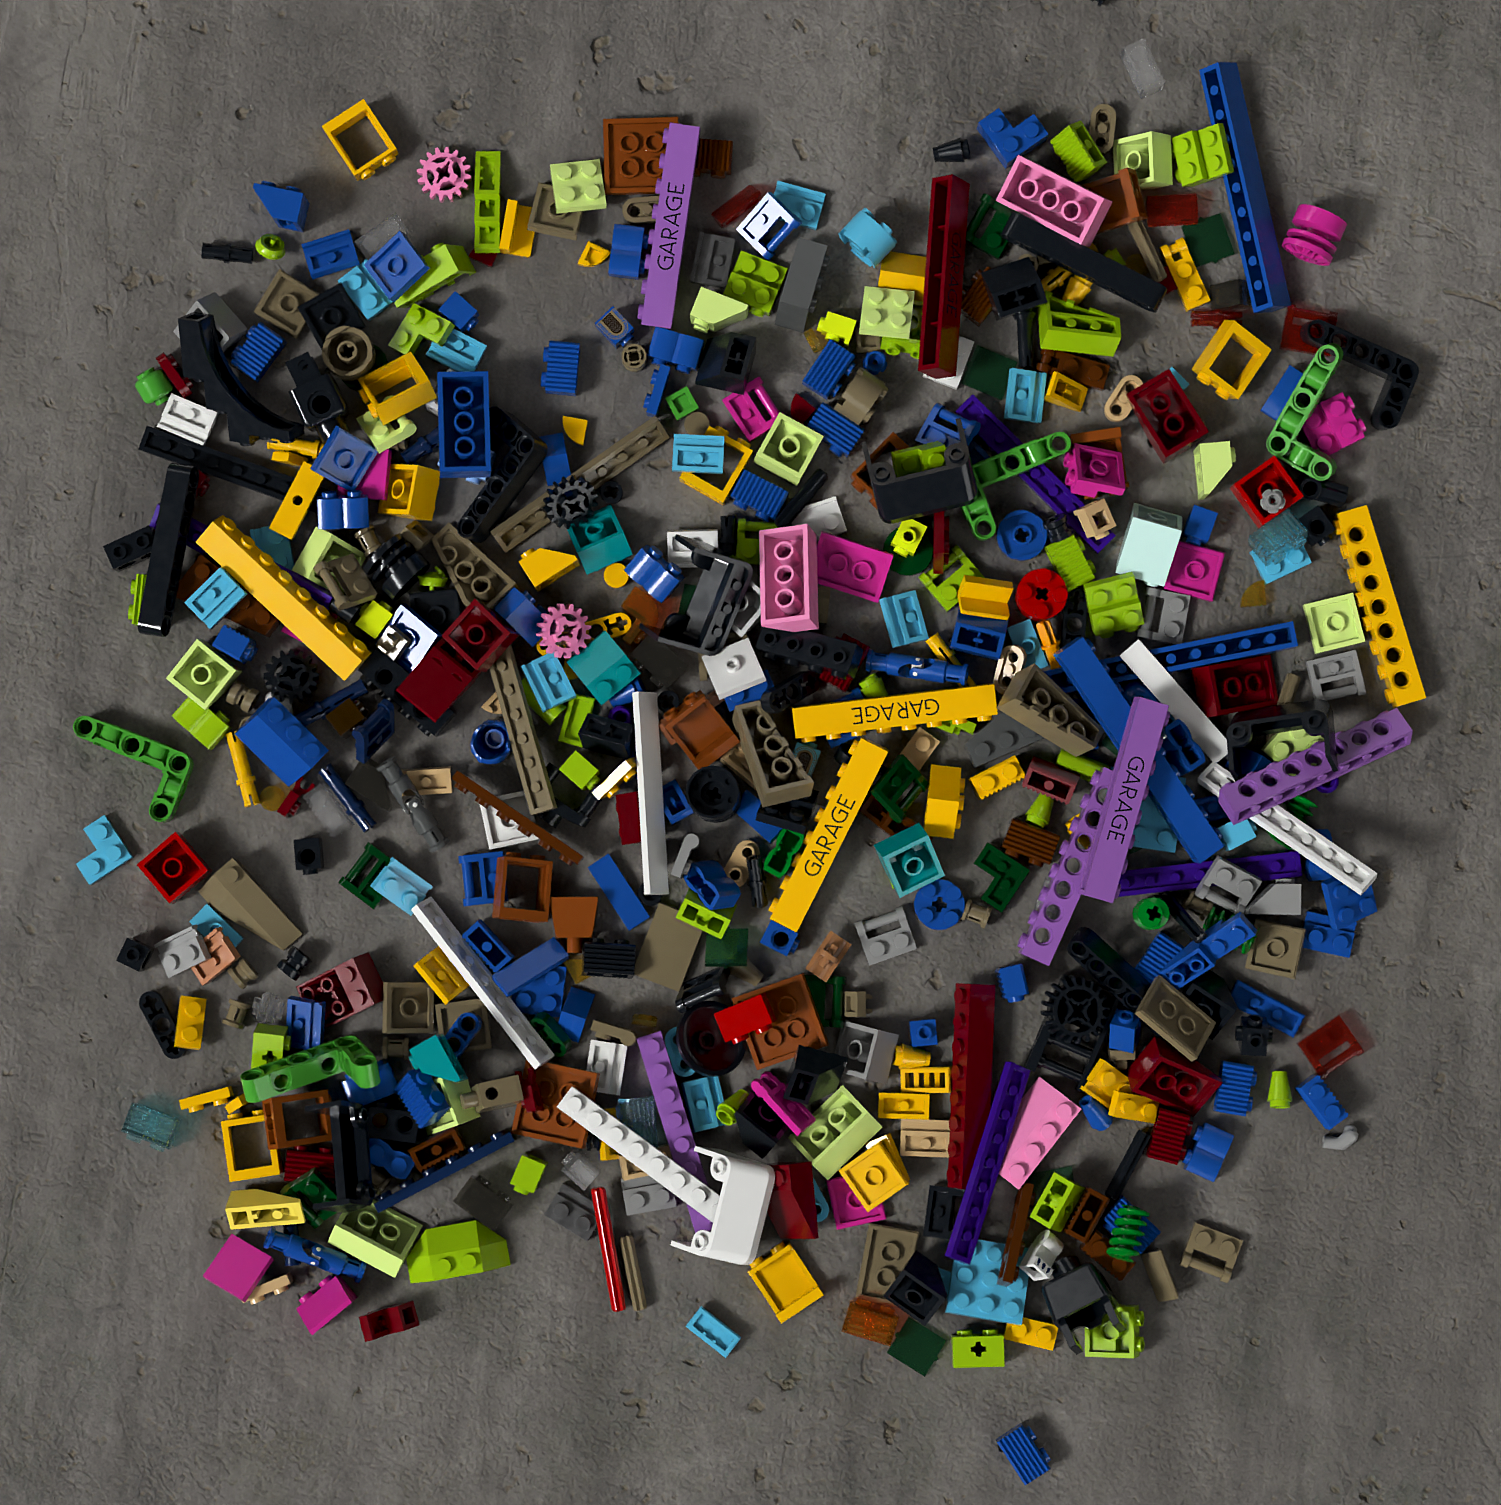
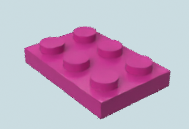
(852, 566)

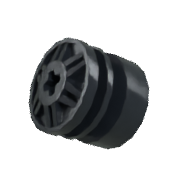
(394, 565)
(708, 781)

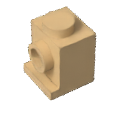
(1095, 519)

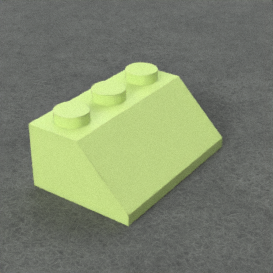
(837, 1133)
(376, 1237)

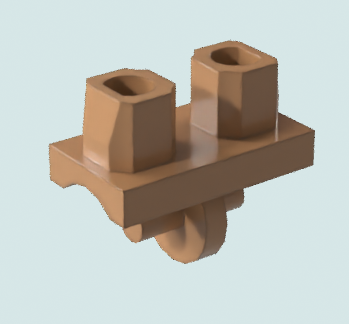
(828, 956)

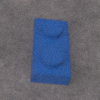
(659, 380)

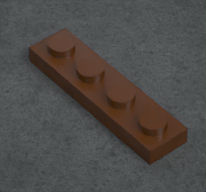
(1018, 1225)

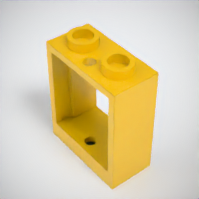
(346, 120)
(1231, 329)
(389, 376)
(710, 490)
(253, 1172)

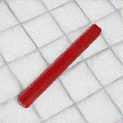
(608, 1249)

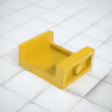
(785, 1281)

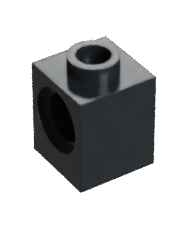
(1317, 515)
(300, 847)
(135, 954)

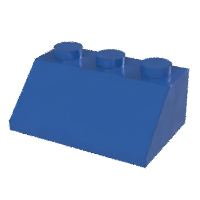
(281, 741)

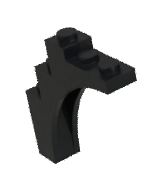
(223, 391)

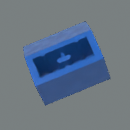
(286, 206)
(979, 635)

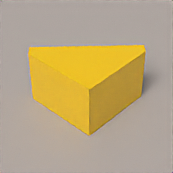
(1065, 392)

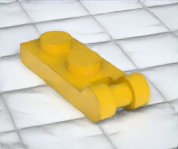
(1185, 275)

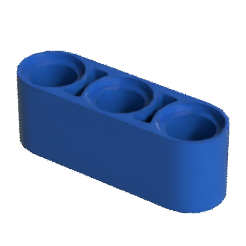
(464, 1036)

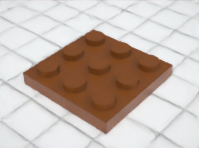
(633, 154)
(795, 1022)
(553, 1123)

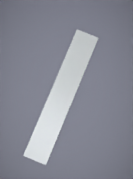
(1180, 704)

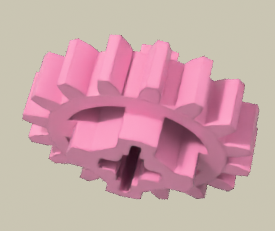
(449, 165)
(553, 628)

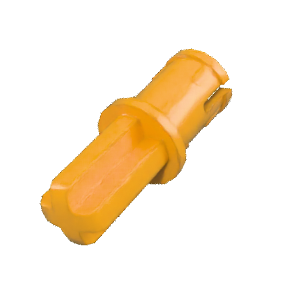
(1049, 642)

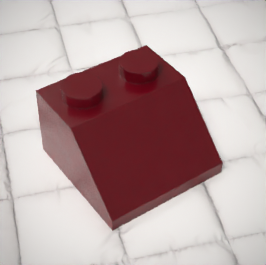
(480, 635)

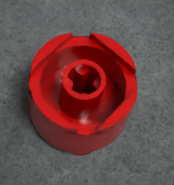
(1040, 609)

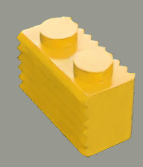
(997, 778)

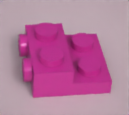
(1333, 425)
(1094, 471)

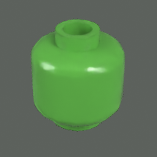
(153, 386)

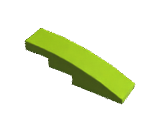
(487, 201)

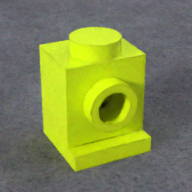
(837, 328)

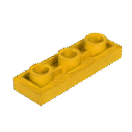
(290, 515)

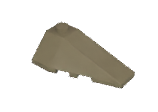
(471, 570)
(244, 901)

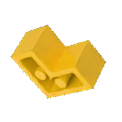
(944, 801)

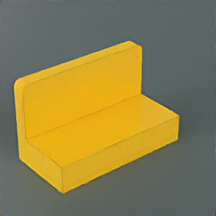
(515, 237)
(984, 597)

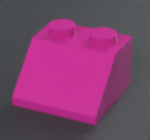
(326, 1303)

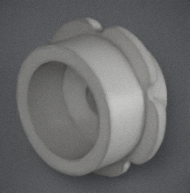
(1266, 500)

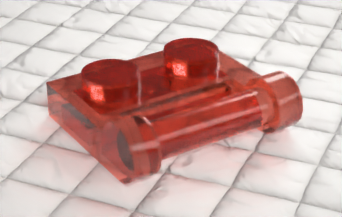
(1291, 332)
(1324, 1041)

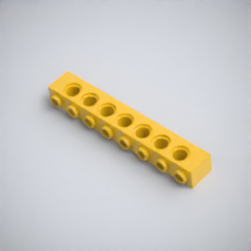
(1360, 519)

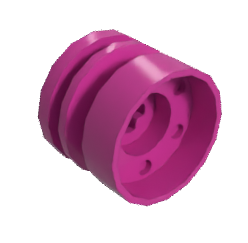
(1314, 233)

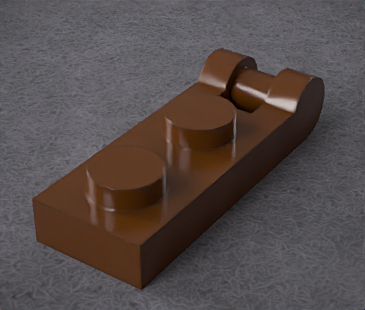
(1079, 369)

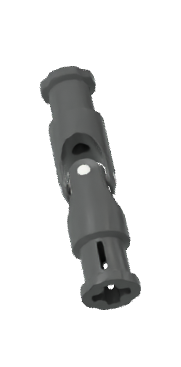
(421, 818)

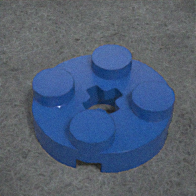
(1029, 523)
(950, 895)

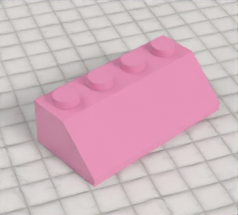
(789, 578)
(1037, 1127)

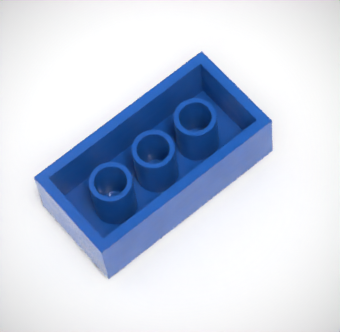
(464, 424)

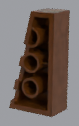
(247, 612)

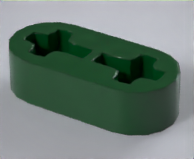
(551, 1033)

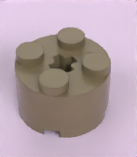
(335, 356)
(860, 396)

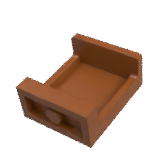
(1126, 199)
(1104, 439)
(699, 730)

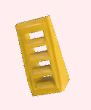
(937, 1070)

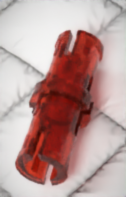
(1213, 318)

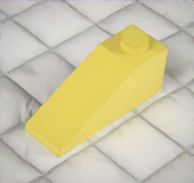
(262, 1209)

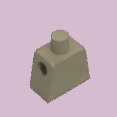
(502, 1092)

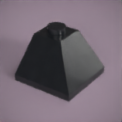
(1212, 997)
(759, 1125)
(918, 1288)

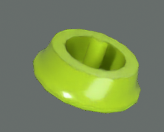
(270, 247)
(433, 579)

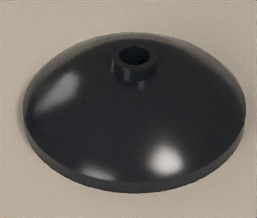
(717, 1055)

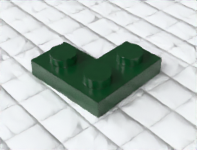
(1006, 873)

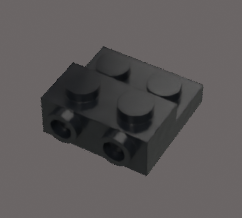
(790, 815)

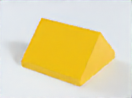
(903, 273)

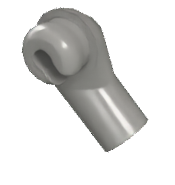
(1342, 1142)

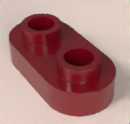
(169, 366)

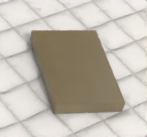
(667, 949)
(1175, 1018)
(883, 1258)

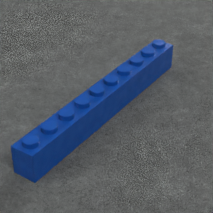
(1246, 190)
(1200, 653)
(1112, 712)

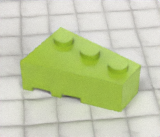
(445, 265)
(1077, 329)

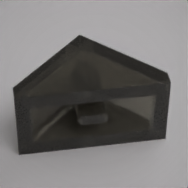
(1230, 295)

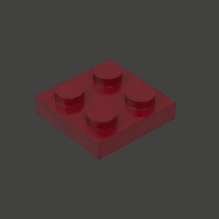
(940, 542)

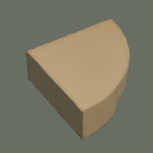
(492, 705)

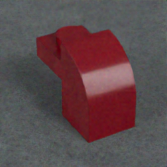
(389, 1320)

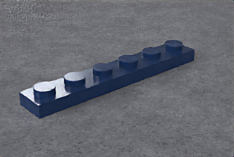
(433, 1175)

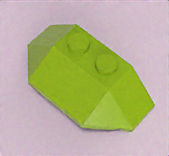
(456, 1252)

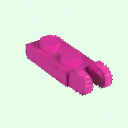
(793, 1113)

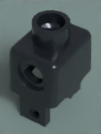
(310, 391)
(1079, 1299)

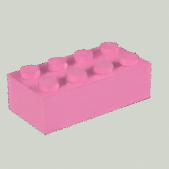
(1054, 201)

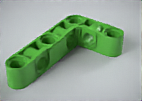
(1295, 414)
(994, 470)
(151, 753)
(305, 1067)

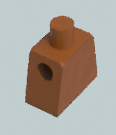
(574, 919)

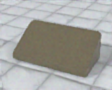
(1159, 1275)

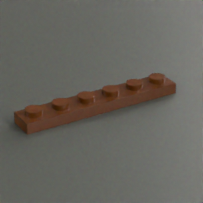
(507, 813)

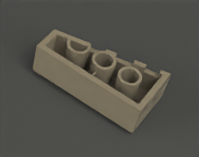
(1049, 711)
(771, 762)

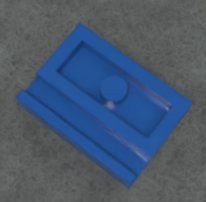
(330, 254)
(1324, 939)
(305, 1022)

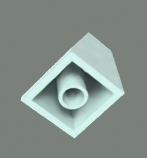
(1149, 544)

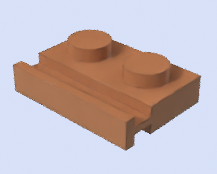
(222, 956)

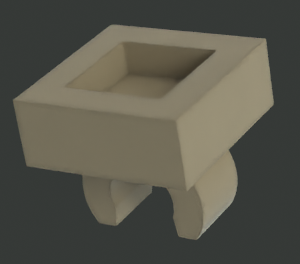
(416, 535)
(393, 642)
(856, 1003)
(1120, 1057)

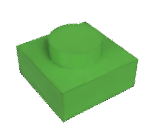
(682, 403)

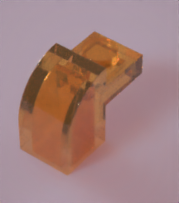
(644, 610)

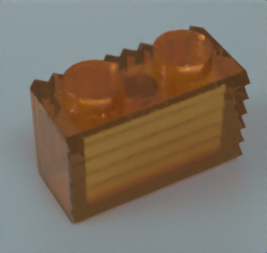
(870, 1322)

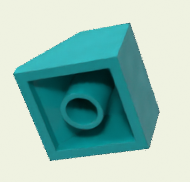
(599, 540)
(603, 667)
(909, 860)
(437, 1059)

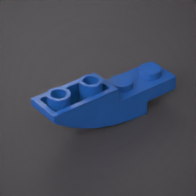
(1200, 957)

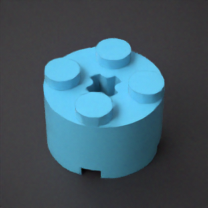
(868, 238)

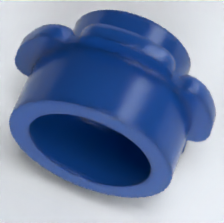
(881, 364)

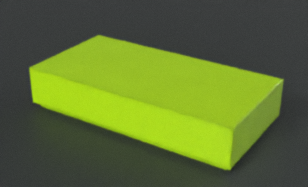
(574, 718)

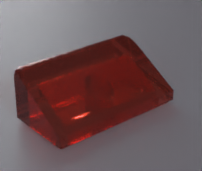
(736, 206)
(1172, 210)

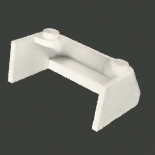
(739, 1210)

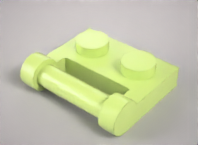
(385, 436)

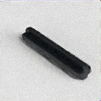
(801, 499)
(1183, 918)
(1128, 1165)

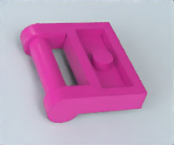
(746, 413)

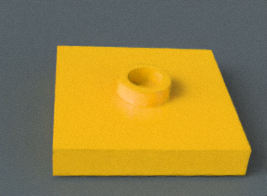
(874, 1176)

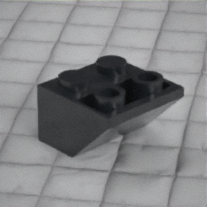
(1014, 288)
(727, 362)
(813, 1075)

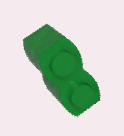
(780, 857)

